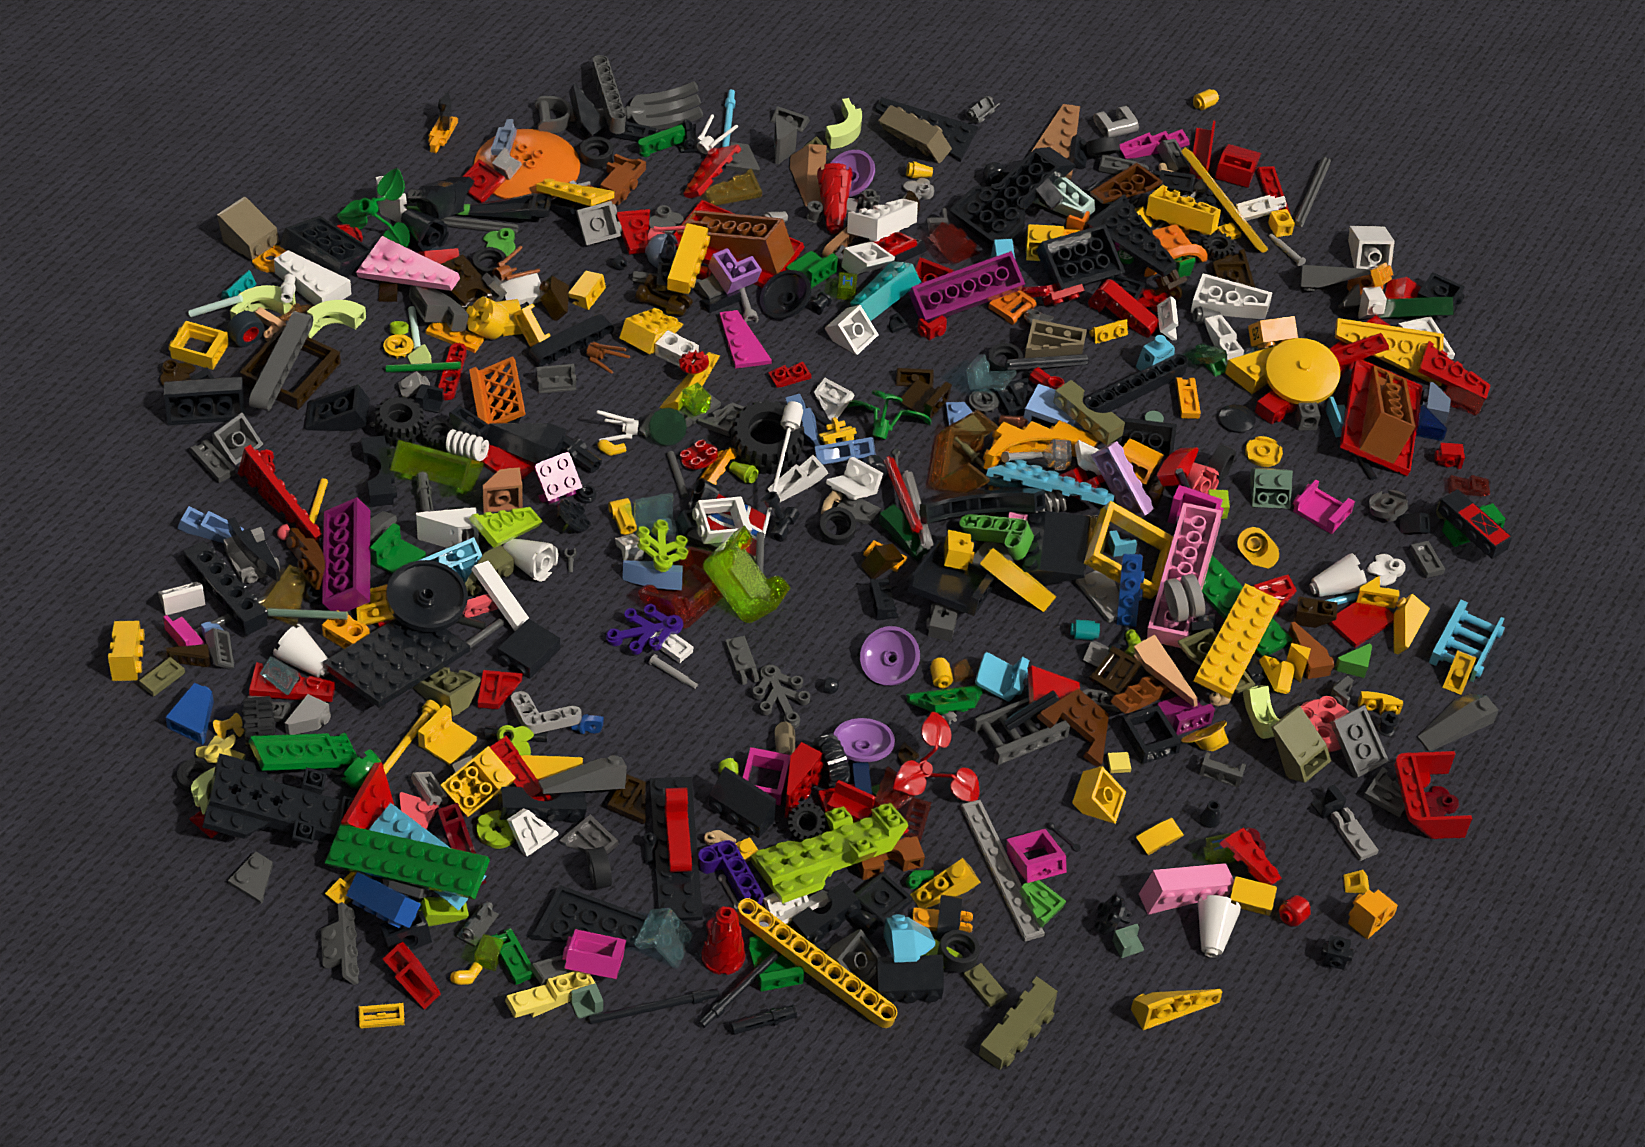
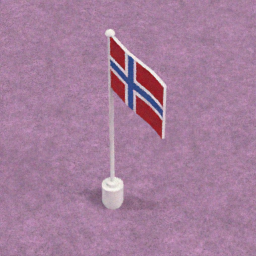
(722, 521)

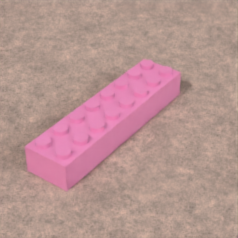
(1188, 554)

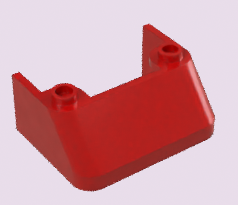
(1413, 776)

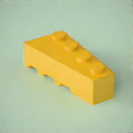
(1182, 211)

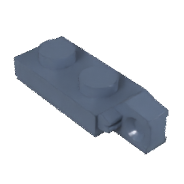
(504, 137)

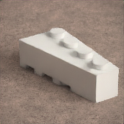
(882, 219)
(312, 280)

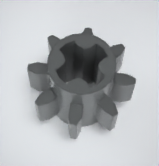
(868, 199)

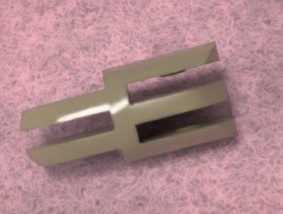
(785, 738)

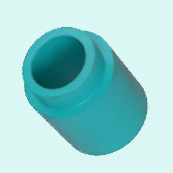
(1085, 630)

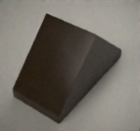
(881, 560)

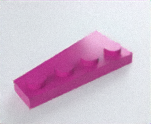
(742, 342)

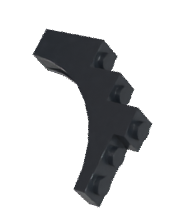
(982, 501)

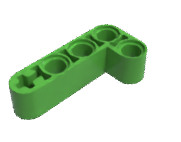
(1011, 531)

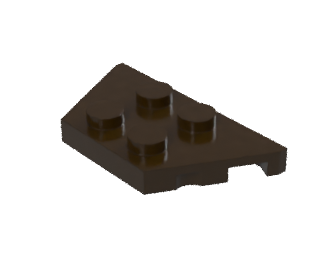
(1234, 269)

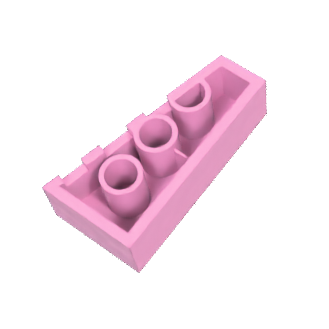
(1184, 886)

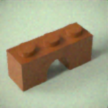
(905, 852)

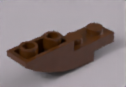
(309, 556)

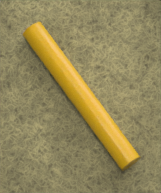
(318, 500)

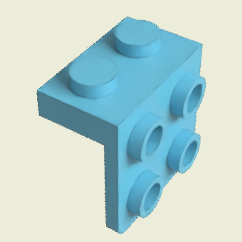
(1001, 677)

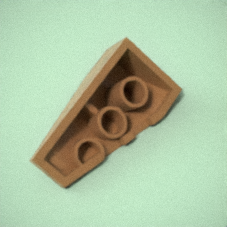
(804, 169)

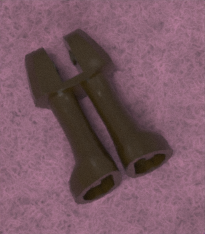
(674, 304)

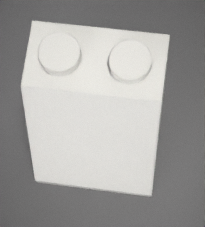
(1370, 246)

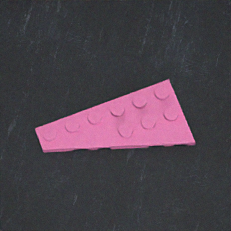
(398, 264)

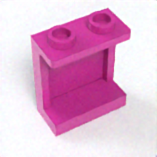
(1194, 497)
(1322, 508)

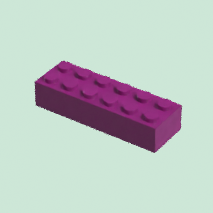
(967, 287)
(346, 556)

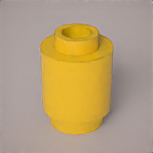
(1205, 99)
(941, 673)

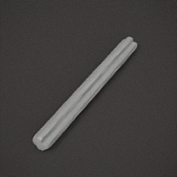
(924, 535)

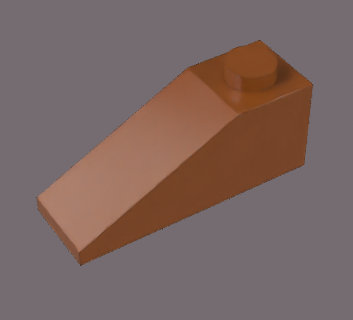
(1319, 662)

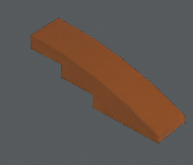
(1140, 695)

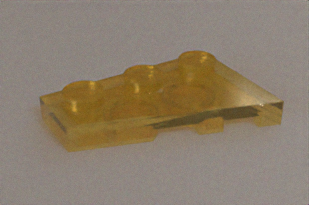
(738, 189)
(287, 593)

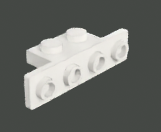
(790, 909)

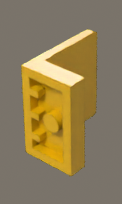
(444, 737)

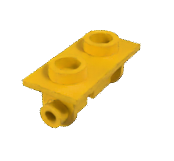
(1109, 331)

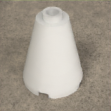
(533, 557)
(1339, 578)
(301, 652)
(1216, 923)

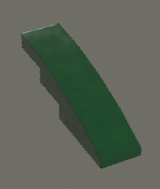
(1418, 307)

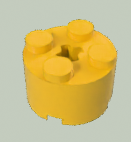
(487, 318)

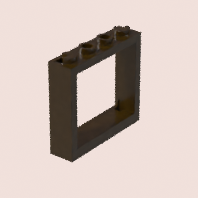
(330, 362)

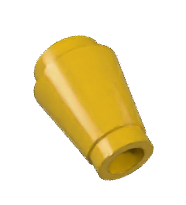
(918, 170)

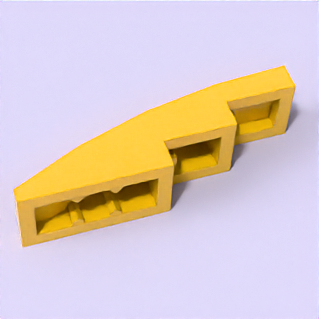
(1018, 580)

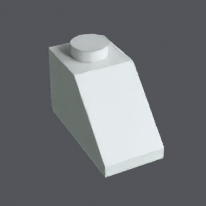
(1372, 303)

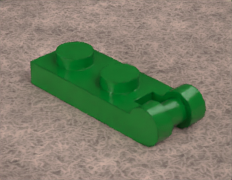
(661, 140)
(514, 957)

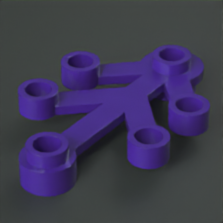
(647, 629)

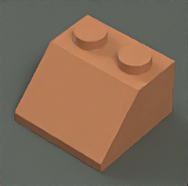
(503, 491)

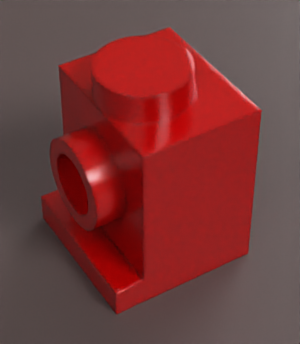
(1450, 455)

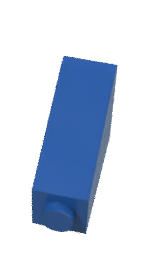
(192, 714)

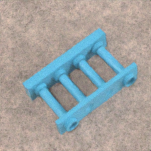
(1454, 627)

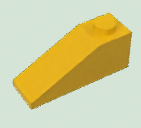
(1407, 621)

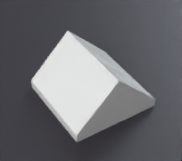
(182, 598)

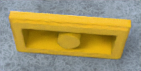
(1298, 655)

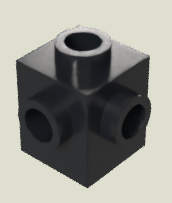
(1337, 952)

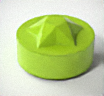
(399, 327)

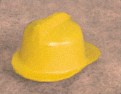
(1257, 540)
(1209, 738)

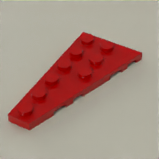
(274, 492)

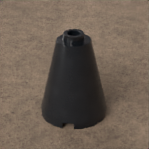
(425, 229)

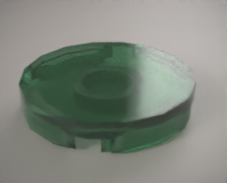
(667, 426)

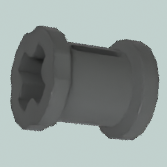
(815, 209)

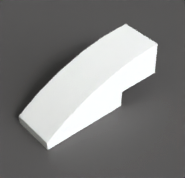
(1223, 336)
(799, 478)

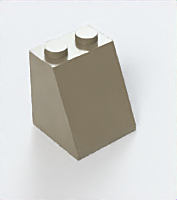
(247, 229)

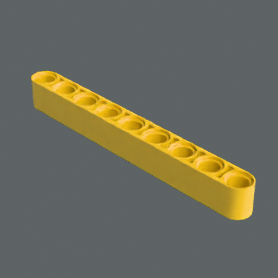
(821, 972)

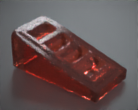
(920, 805)

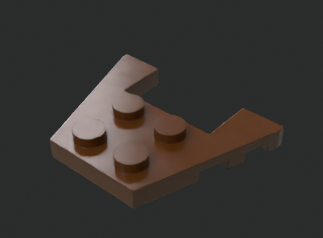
(1085, 718)

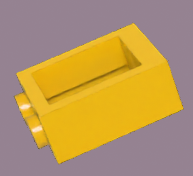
(217, 337)

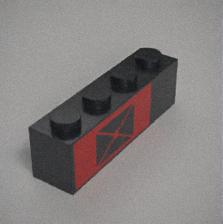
(1474, 524)

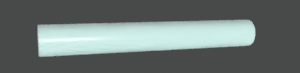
(217, 305)
(414, 327)

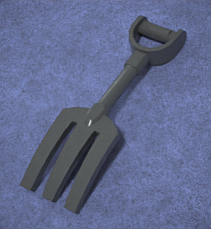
(653, 109)

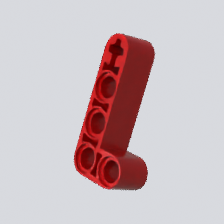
(1125, 307)
(678, 829)

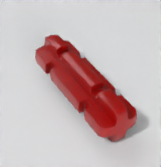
(1037, 291)

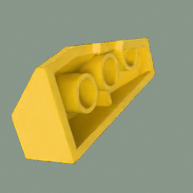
(1165, 1006)

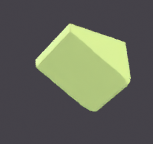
(420, 355)

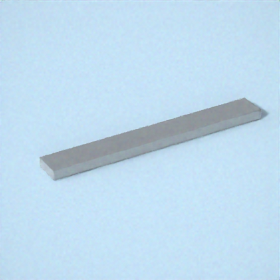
(1001, 869)

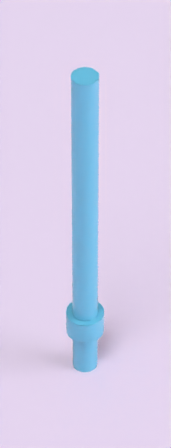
(729, 105)

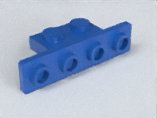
(1130, 590)

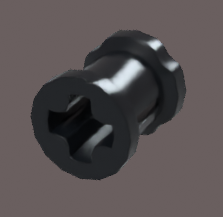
(820, 303)
(1388, 723)

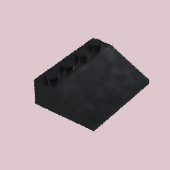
(325, 245)
(1080, 257)
(1057, 547)

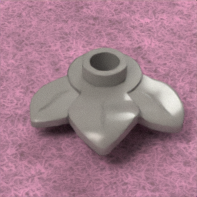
(920, 187)

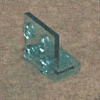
(983, 379)
(654, 508)
(666, 934)

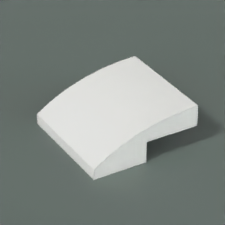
(523, 288)

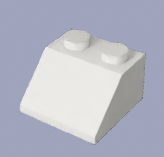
(865, 258)
(852, 329)

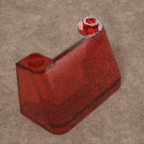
(697, 591)

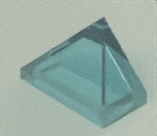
(280, 675)

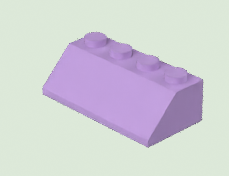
(1122, 480)

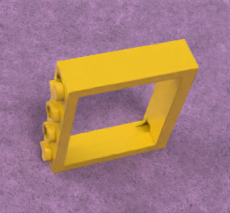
(1140, 528)

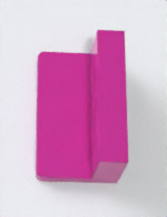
(181, 632)

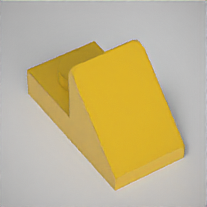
(1373, 594)
(1459, 672)
(1278, 673)

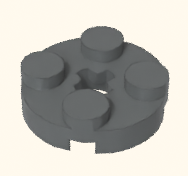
(1388, 505)

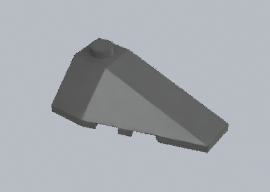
(1319, 276)
(1458, 720)
(596, 775)

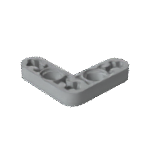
(541, 722)

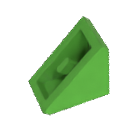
(1355, 662)

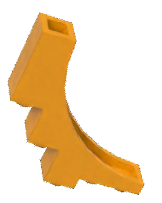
(1033, 438)

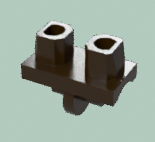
(1170, 284)

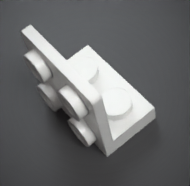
(858, 480)

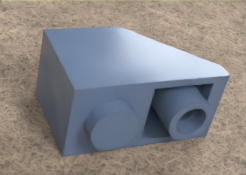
(1437, 402)

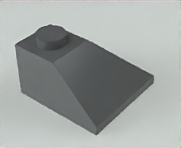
(855, 955)

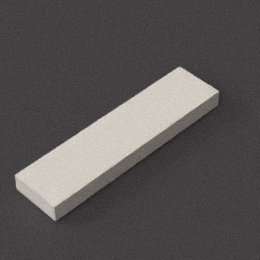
(500, 594)

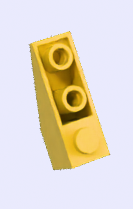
(951, 882)

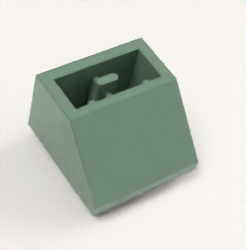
(1271, 487)

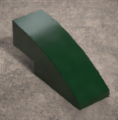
(897, 525)

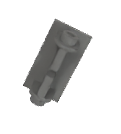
(978, 113)
(478, 924)

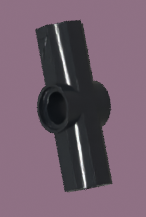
(581, 454)

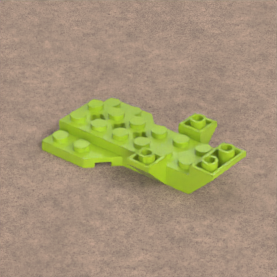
(802, 867)

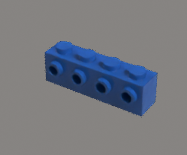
(382, 900)

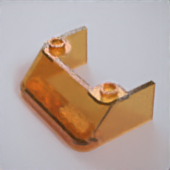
(950, 464)

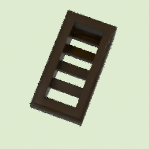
(190, 655)

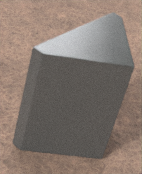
(784, 139)
(234, 437)

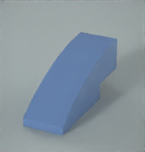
(808, 420)
(844, 450)
(205, 525)
(644, 573)

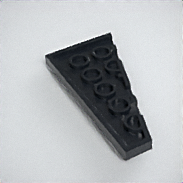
(1134, 236)

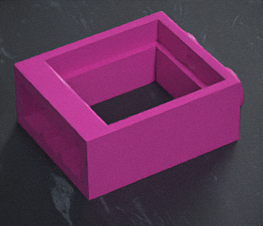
(772, 761)
(1032, 869)
(594, 954)

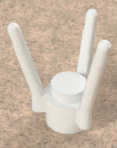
(707, 143)
(629, 426)

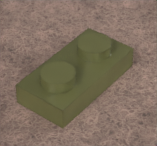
(162, 676)
(985, 985)

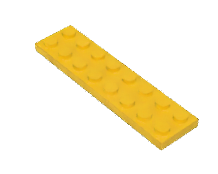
(1237, 641)

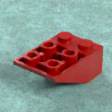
(1237, 165)
(803, 774)

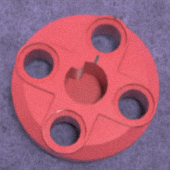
(1321, 713)

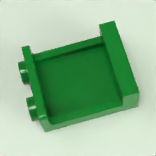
(780, 973)

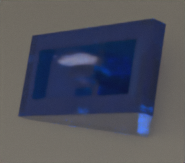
(1429, 426)

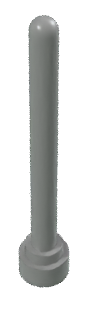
(749, 314)

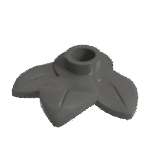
(665, 218)
(1034, 314)

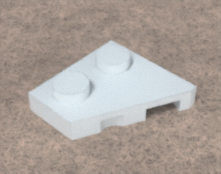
(530, 831)

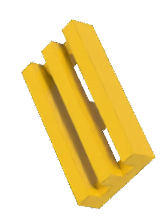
(398, 1018)

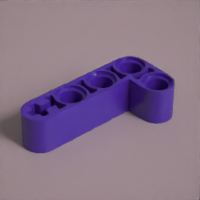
(729, 863)

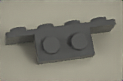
(340, 944)

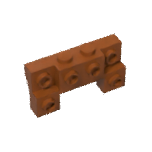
(622, 177)

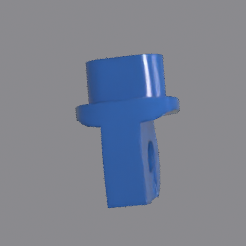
(589, 723)

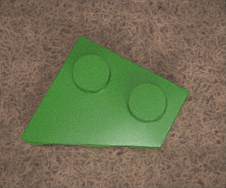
(1041, 901)

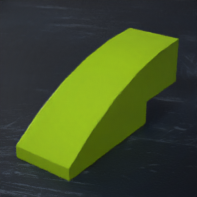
(439, 911)

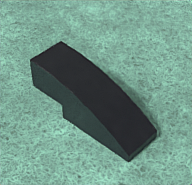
(566, 209)

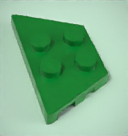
(947, 699)

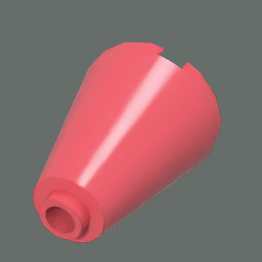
(1202, 478)

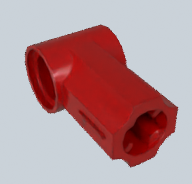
(1038, 376)

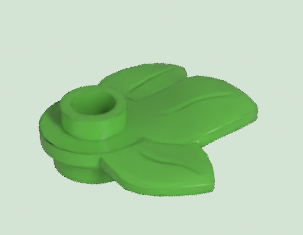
(497, 240)

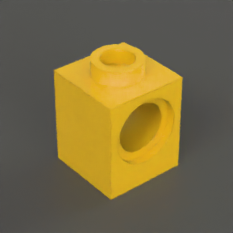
(1281, 223)

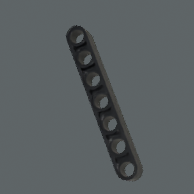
(1138, 384)

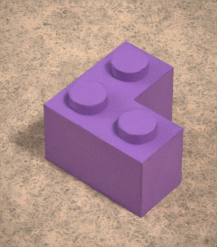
(733, 274)

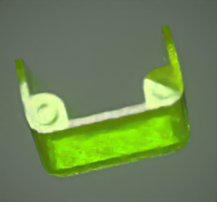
(439, 466)

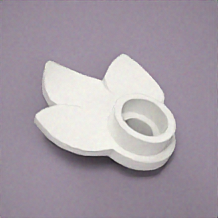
(1386, 568)

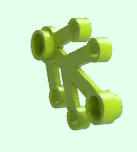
(661, 560)

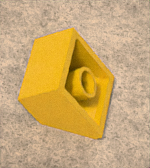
(1099, 795)

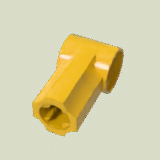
(623, 515)

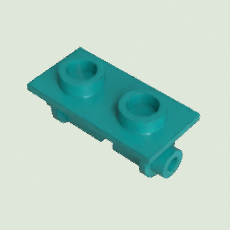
(243, 283)

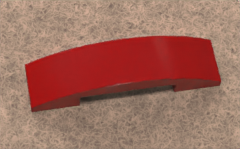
(523, 775)

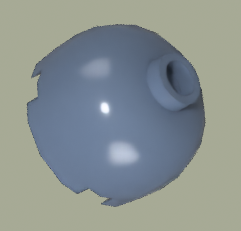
(661, 247)

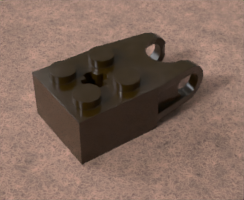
(470, 285)

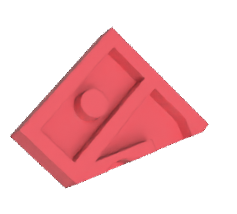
(418, 809)

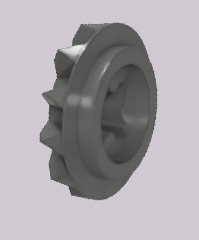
(989, 397)

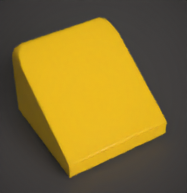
(1356, 882)

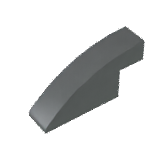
(438, 307)

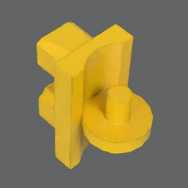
(845, 433)

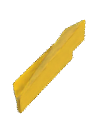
(675, 399)

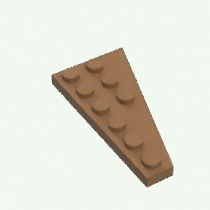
(1060, 131)

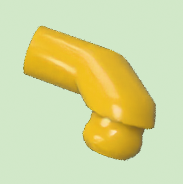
(611, 449)
(466, 977)

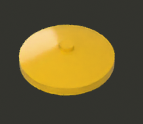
(1302, 371)

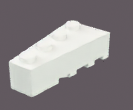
(1231, 298)

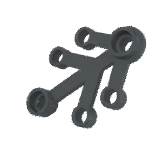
(780, 693)

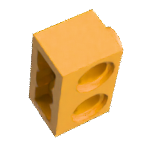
(344, 631)

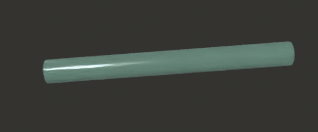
(307, 613)

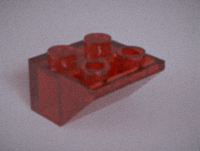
(953, 243)

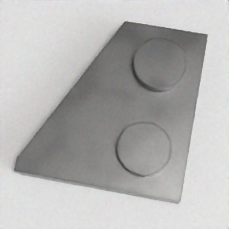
(589, 835)

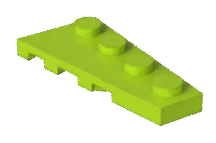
(504, 525)

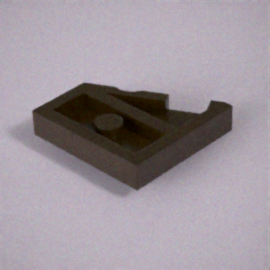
(631, 800)

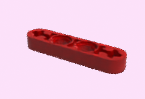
(456, 373)

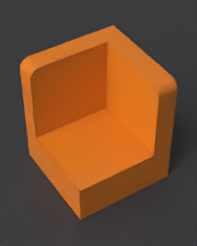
(1076, 223)

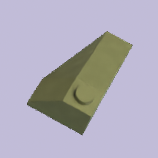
(1197, 648)
(450, 689)

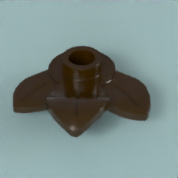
(179, 371)

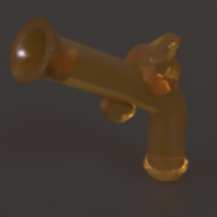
(296, 307)

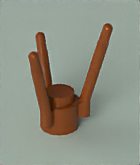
(504, 271)
(597, 351)

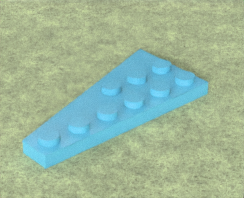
(1041, 479)

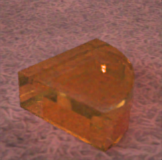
(963, 671)

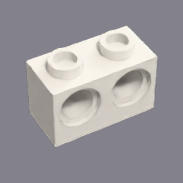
(672, 346)

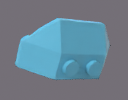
(459, 557)
(907, 938)

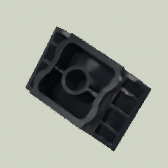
(442, 197)

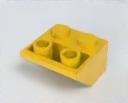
(1036, 234)

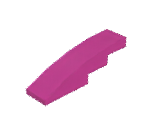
(1147, 144)

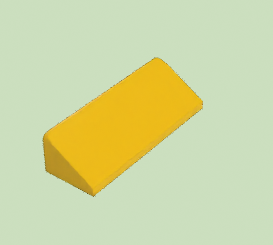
(550, 765)

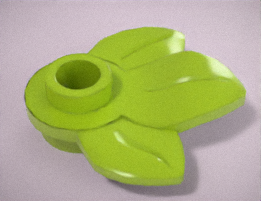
(519, 737)

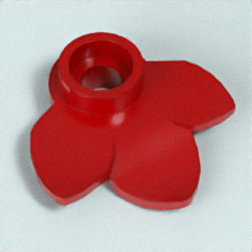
(1151, 300)

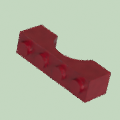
(456, 829)

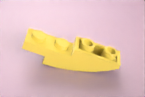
(548, 996)

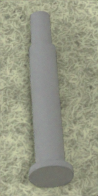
(1293, 255)
(1006, 456)
(672, 671)

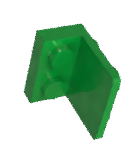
(815, 267)
(392, 552)

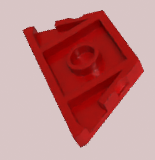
(370, 800)

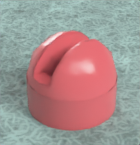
(283, 532)

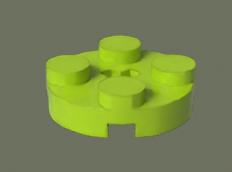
(492, 838)

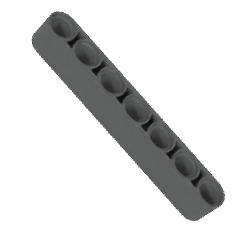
(609, 94)
(281, 361)

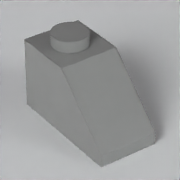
(308, 716)

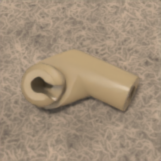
(828, 502)
(717, 836)

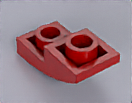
(786, 376)

